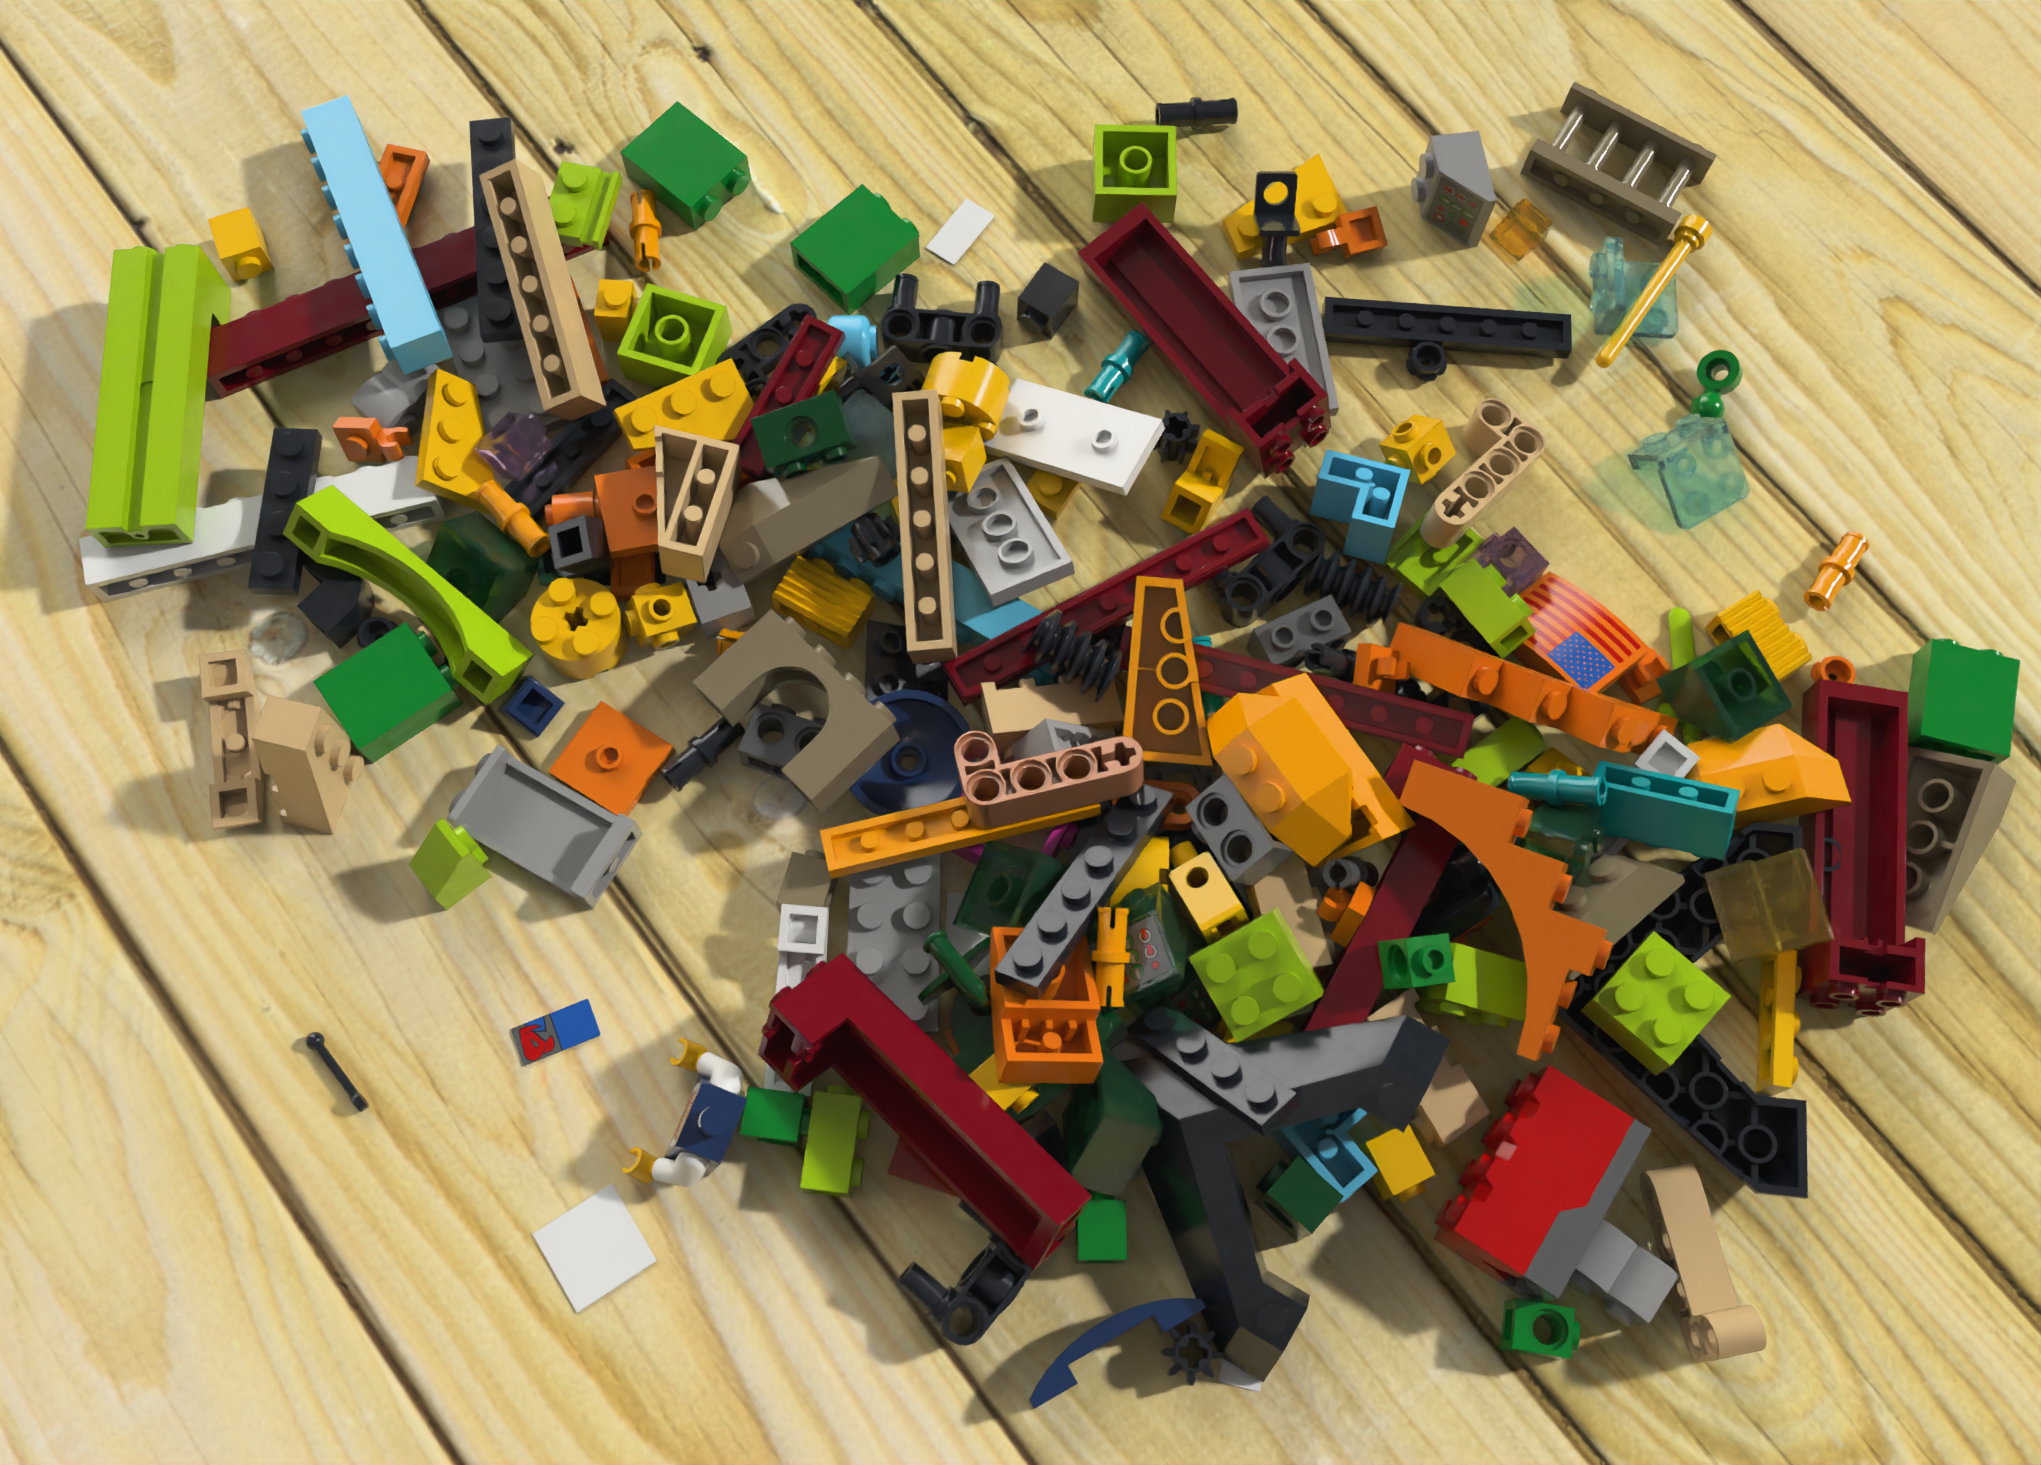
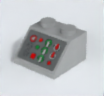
(1455, 186)

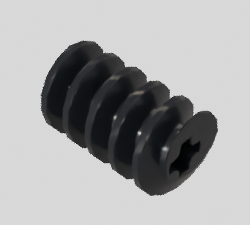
(1352, 588)
(1074, 654)

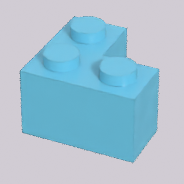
(1365, 497)
(1329, 1149)

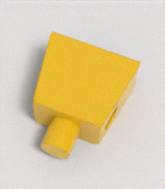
(1205, 892)

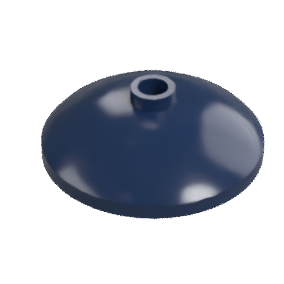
(926, 732)

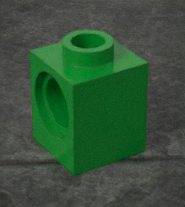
(1416, 961)
(775, 1117)
(1101, 1231)
(1518, 1329)

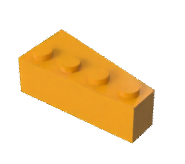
(1163, 680)
(1374, 805)

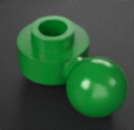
(1709, 403)

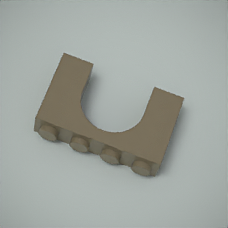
(776, 656)

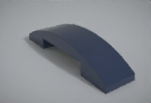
(1163, 1313)

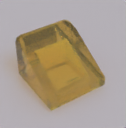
(1522, 229)

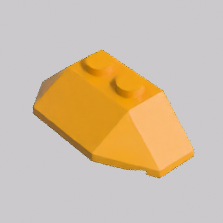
(1285, 772)
(1775, 772)

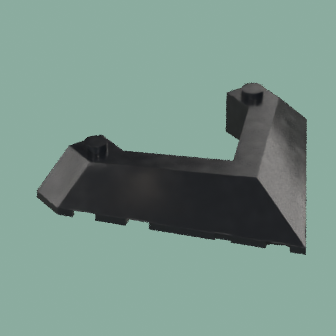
(1749, 1134)
(1192, 1173)

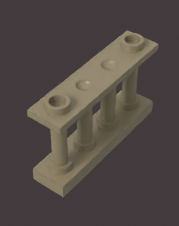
(1599, 191)

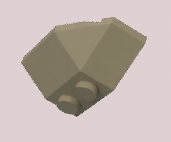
(1615, 895)

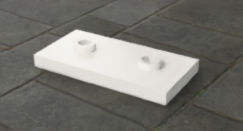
(1074, 436)

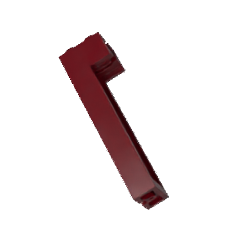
(1207, 342)
(1866, 896)
(1395, 907)
(927, 1099)

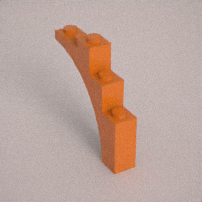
(1528, 693)
(1531, 883)

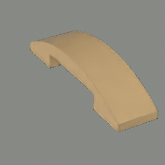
(233, 714)

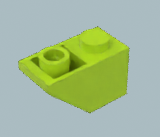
(450, 863)

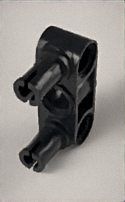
(941, 329)
(1271, 572)
(984, 1287)

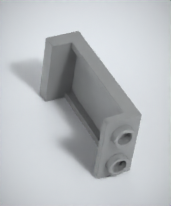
(544, 827)

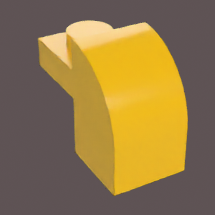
(1204, 483)

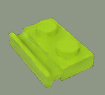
(583, 203)
(1424, 566)

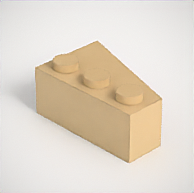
(693, 499)
(1015, 711)
(309, 762)
(1451, 1099)

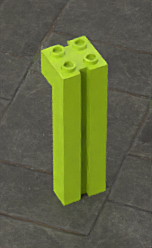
(153, 395)

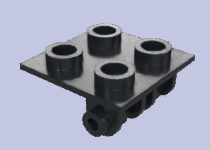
(891, 667)

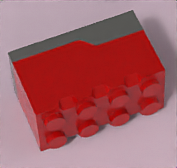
(1540, 1184)

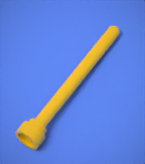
(1689, 236)

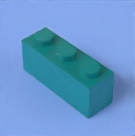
(1667, 810)

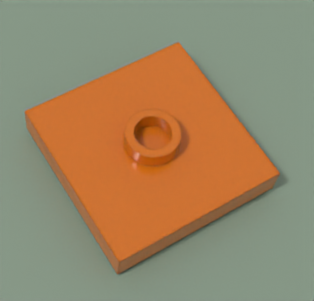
(629, 510)
(612, 760)

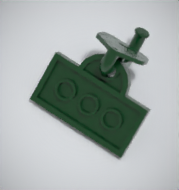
(975, 1032)

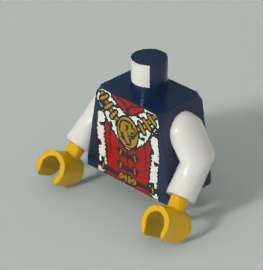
(704, 1125)

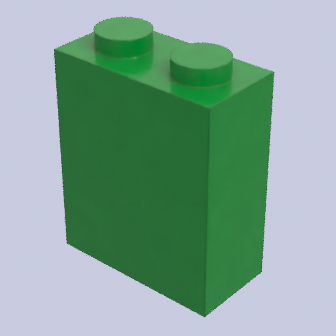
(687, 165)
(856, 249)
(390, 691)
(1962, 700)

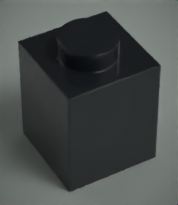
(1047, 301)

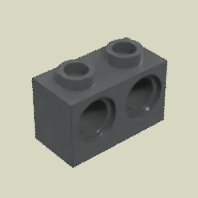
(1289, 636)
(774, 756)
(1232, 836)

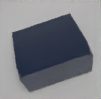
(531, 706)

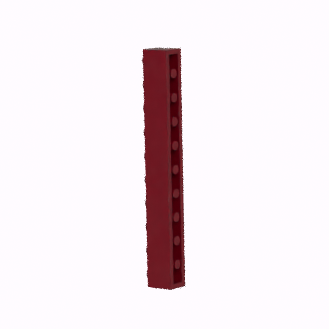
(334, 317)

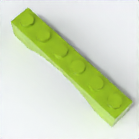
(347, 538)

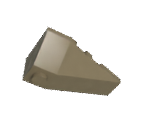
(787, 517)
(1950, 821)

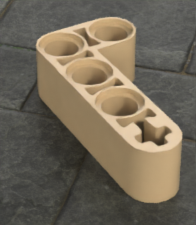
(1507, 453)
(1689, 1244)

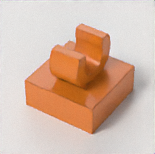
(1379, 667)
(1640, 681)
(1346, 910)

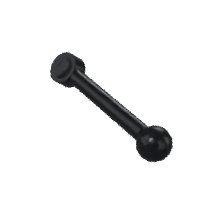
(316, 1042)

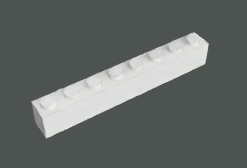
(228, 533)

